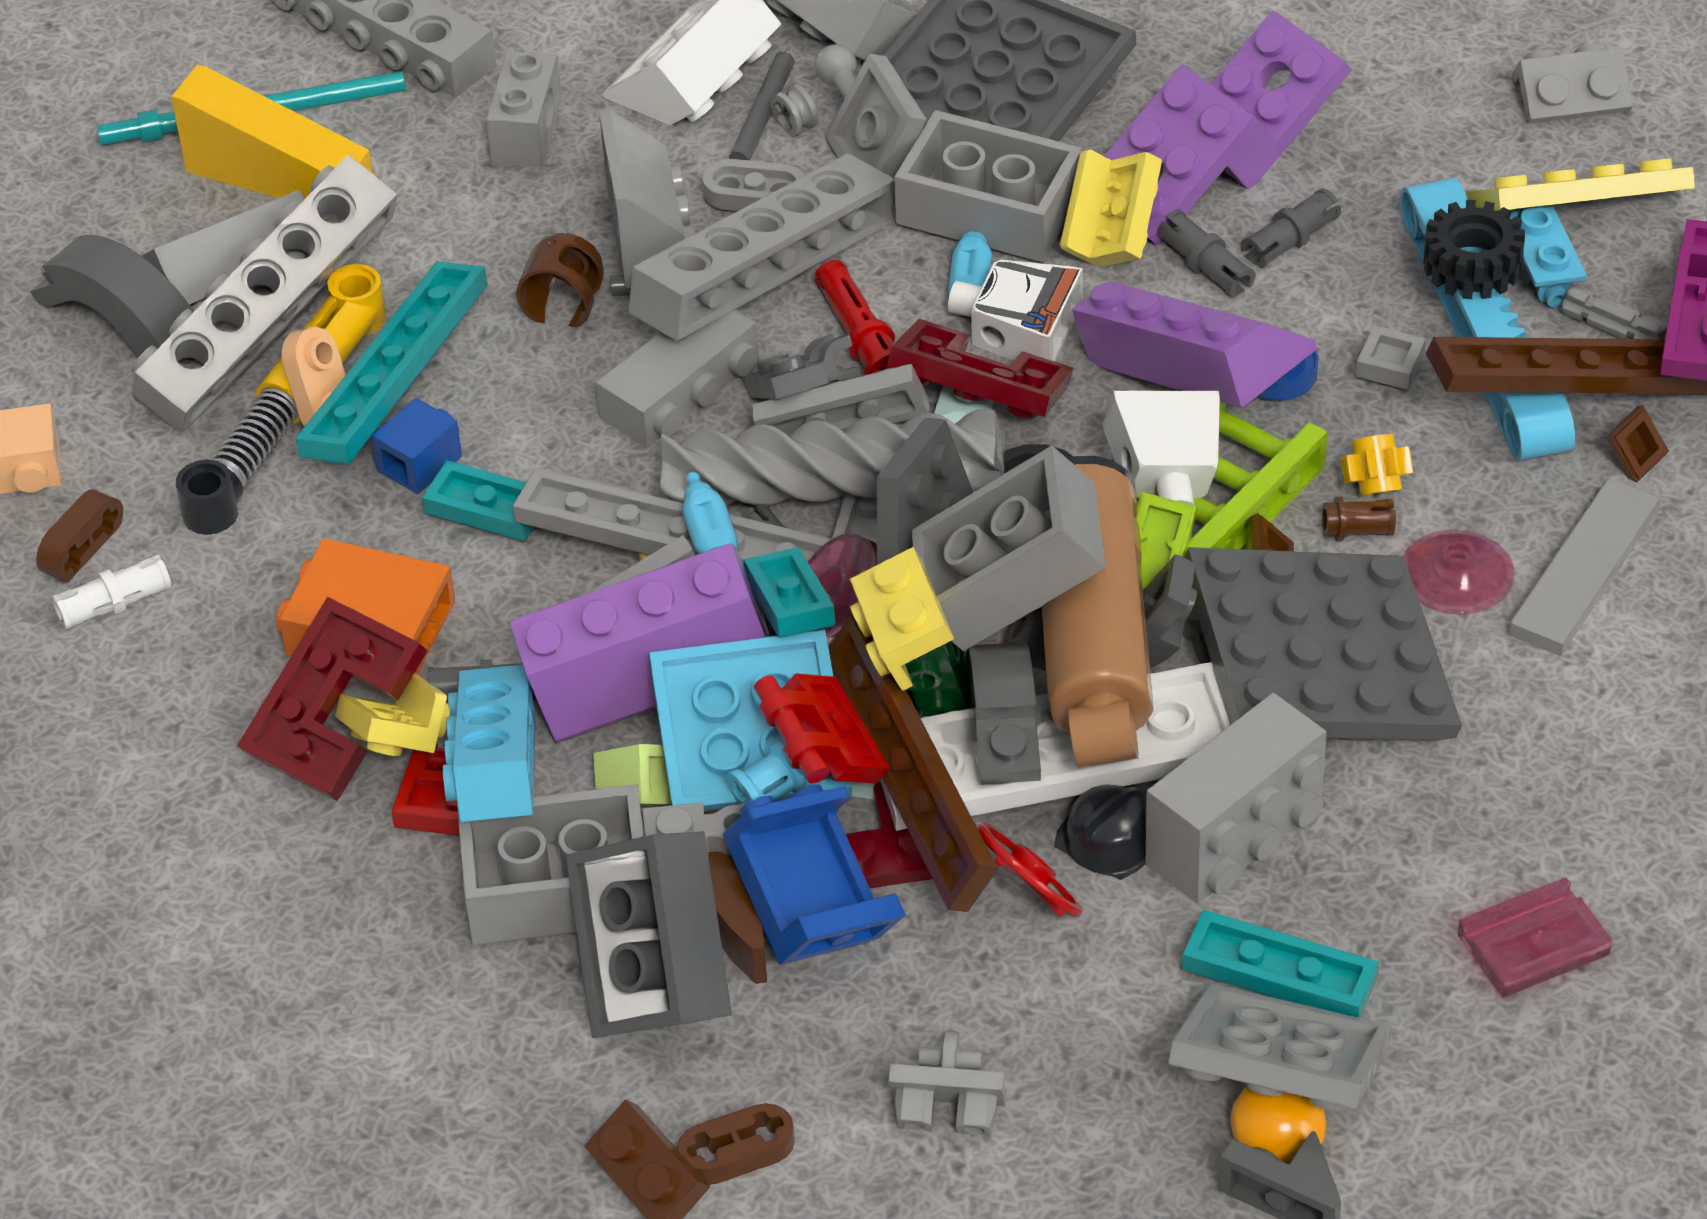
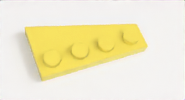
(1563, 187)

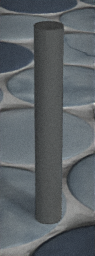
(761, 108)

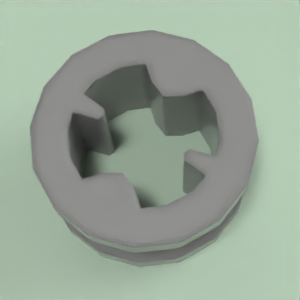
(794, 110)

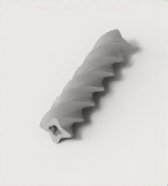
(817, 458)

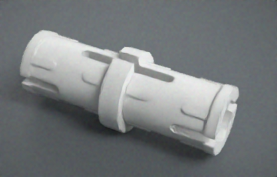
(111, 591)

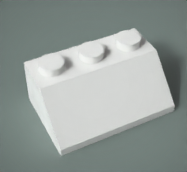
(695, 59)

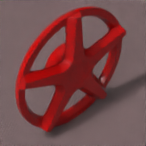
(1030, 869)

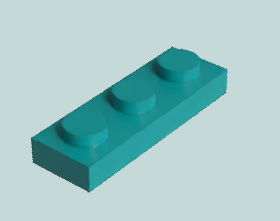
(1279, 964)

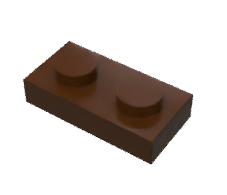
(646, 1164)

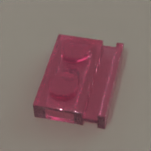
(1534, 937)

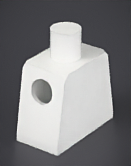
(1166, 440)

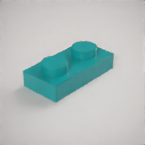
(476, 500)
(789, 592)

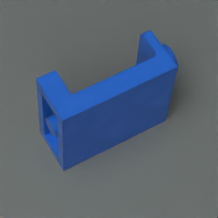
(806, 875)

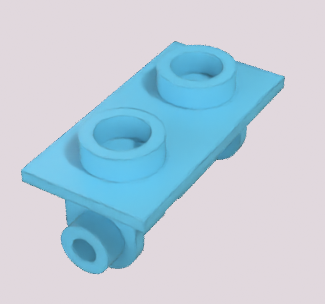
(1548, 254)

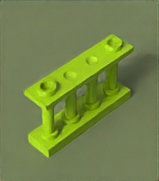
(1264, 492)

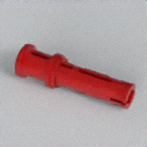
(869, 336)

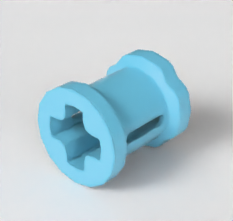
(767, 777)

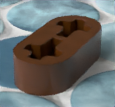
(79, 534)
(736, 1142)

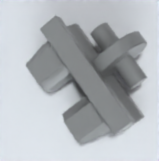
(947, 1077)

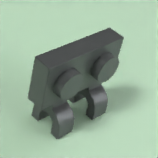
(787, 375)

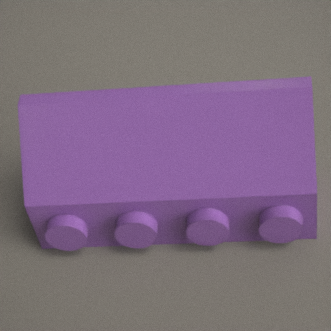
(1185, 343)
(593, 651)

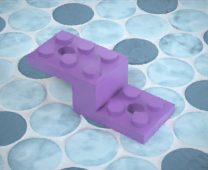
(1235, 119)

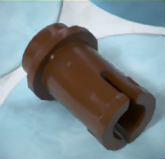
(1358, 518)

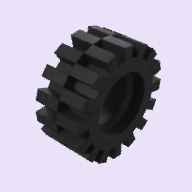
(1474, 270)

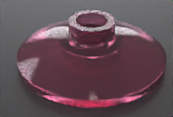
(835, 566)
(1459, 586)

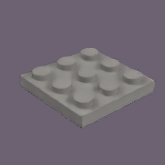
(1280, 1047)

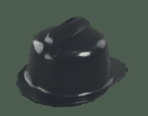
(1106, 830)

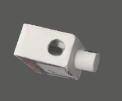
(1020, 307)

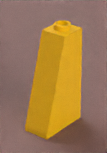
(252, 139)

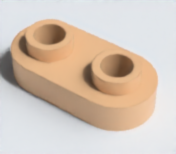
(311, 376)

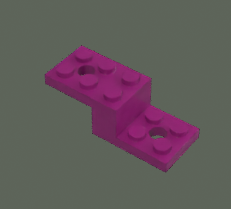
(1687, 324)

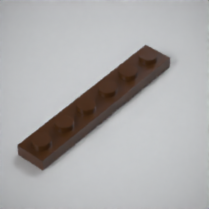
(1555, 366)
(916, 774)

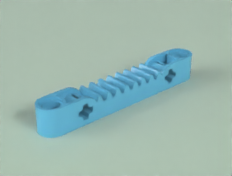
(1530, 422)

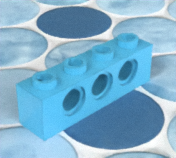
(491, 744)

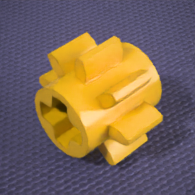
(1376, 464)

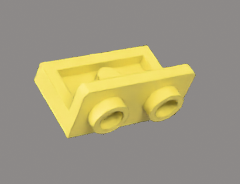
(1110, 207)
(900, 613)
(409, 723)

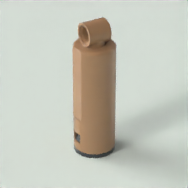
(1099, 634)

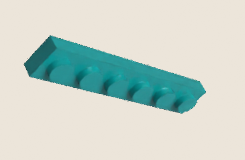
(391, 363)

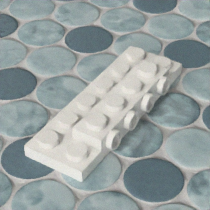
(1184, 719)

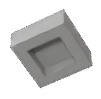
(1390, 357)

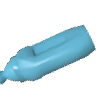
(970, 260)
(706, 516)

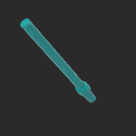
(152, 126)

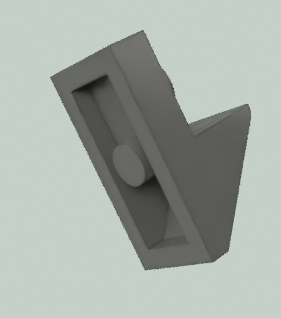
(1280, 1189)

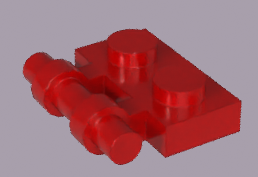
(821, 729)

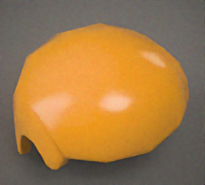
(1276, 1122)

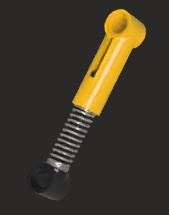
(212, 487)

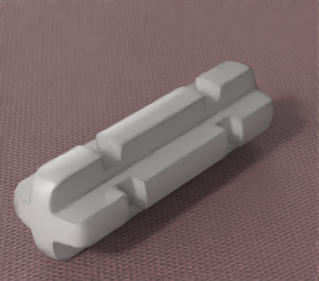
(1611, 316)

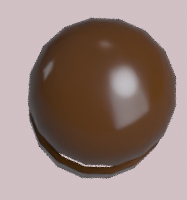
(559, 262)

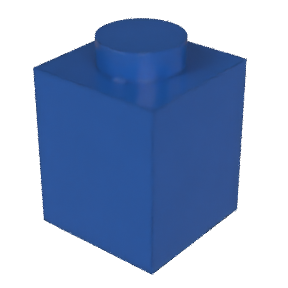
(416, 445)

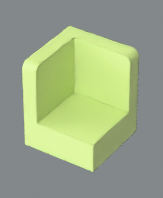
(632, 766)

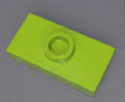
(1164, 531)

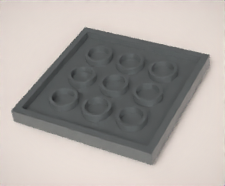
(1009, 61)
(1325, 636)

